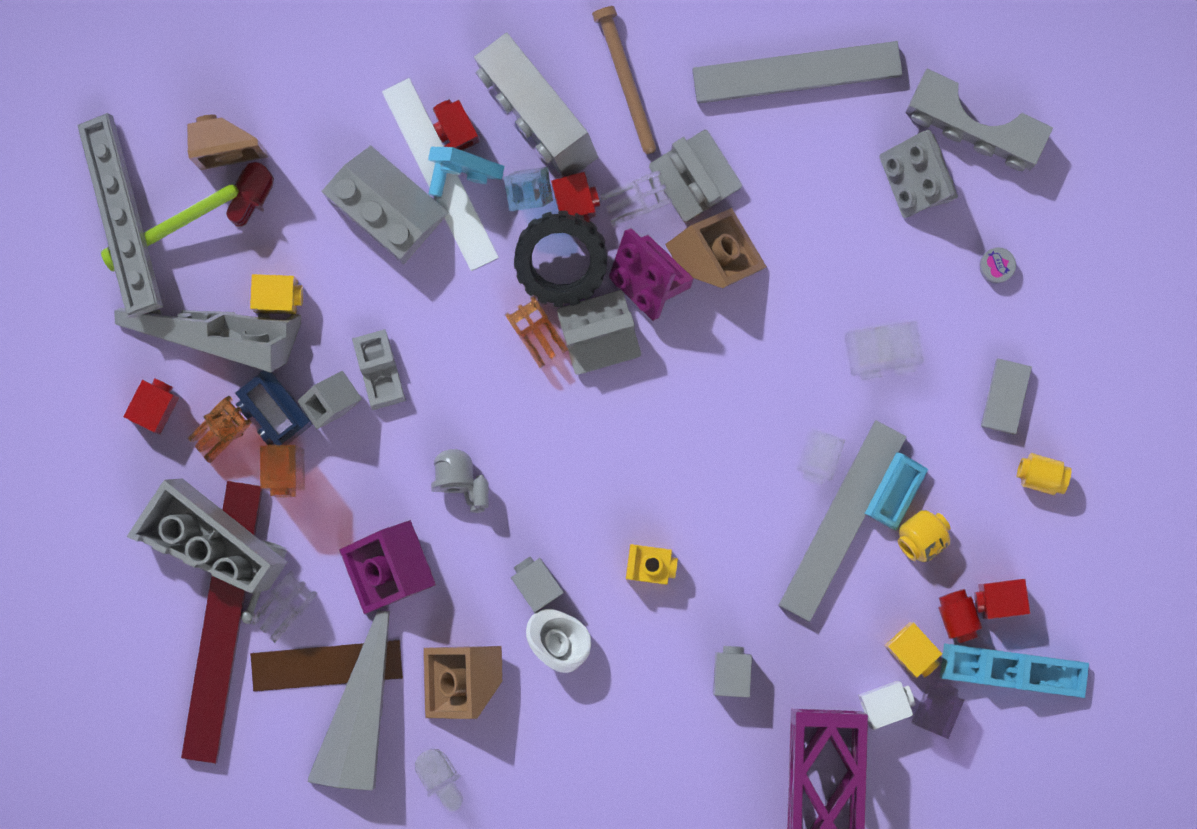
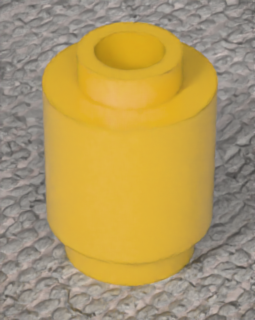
(1044, 474)

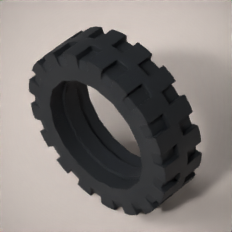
(560, 293)

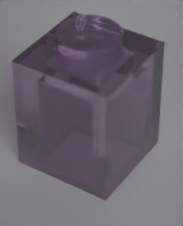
(938, 709)

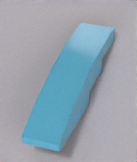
(1014, 670)

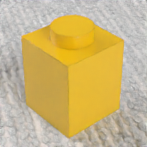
(275, 294)
(914, 651)

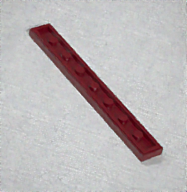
(219, 641)

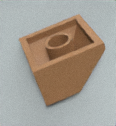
(219, 143)
(716, 250)
(460, 680)

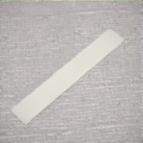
(420, 138)

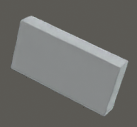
(1006, 396)

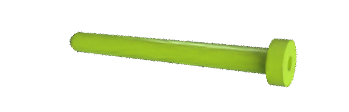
(181, 219)

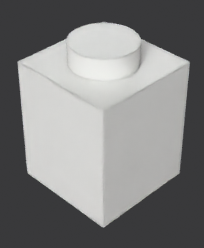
(887, 704)

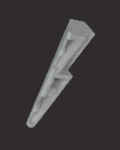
(240, 338)
(352, 740)

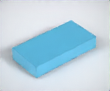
(896, 491)

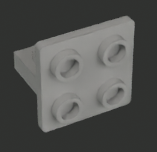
(918, 174)
(695, 175)
(599, 332)

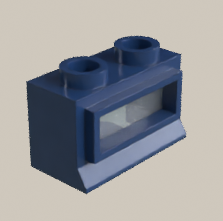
(273, 409)

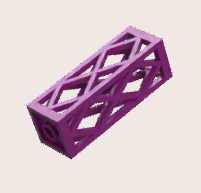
(800, 760)

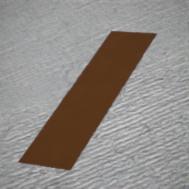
(315, 666)

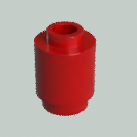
(959, 616)

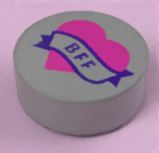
(997, 265)

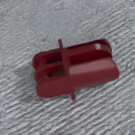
(253, 187)

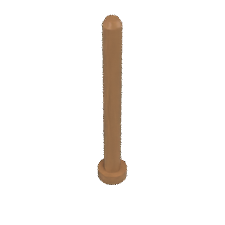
(605, 17)

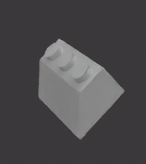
(385, 203)

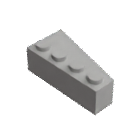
(536, 106)
(205, 537)

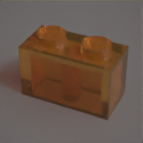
(282, 470)

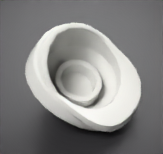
(558, 639)

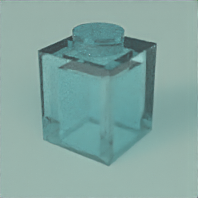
(528, 188)

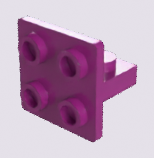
(647, 273)

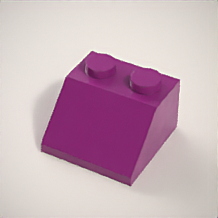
(387, 566)

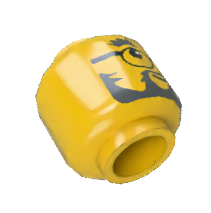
(924, 536)

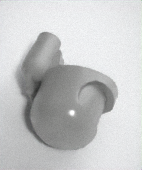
(455, 475)

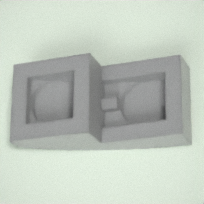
(378, 369)

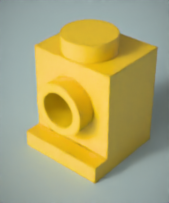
(637, 559)

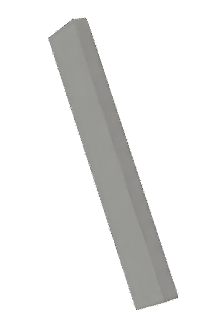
(797, 72)
(120, 216)
(841, 521)

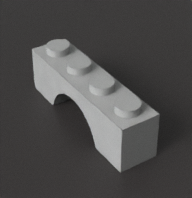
(938, 104)

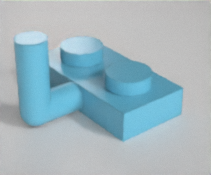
(456, 161)

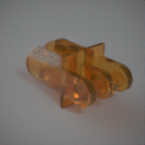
(534, 328)
(219, 429)

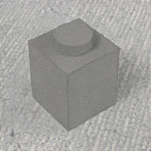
(329, 400)
(536, 583)
(732, 672)

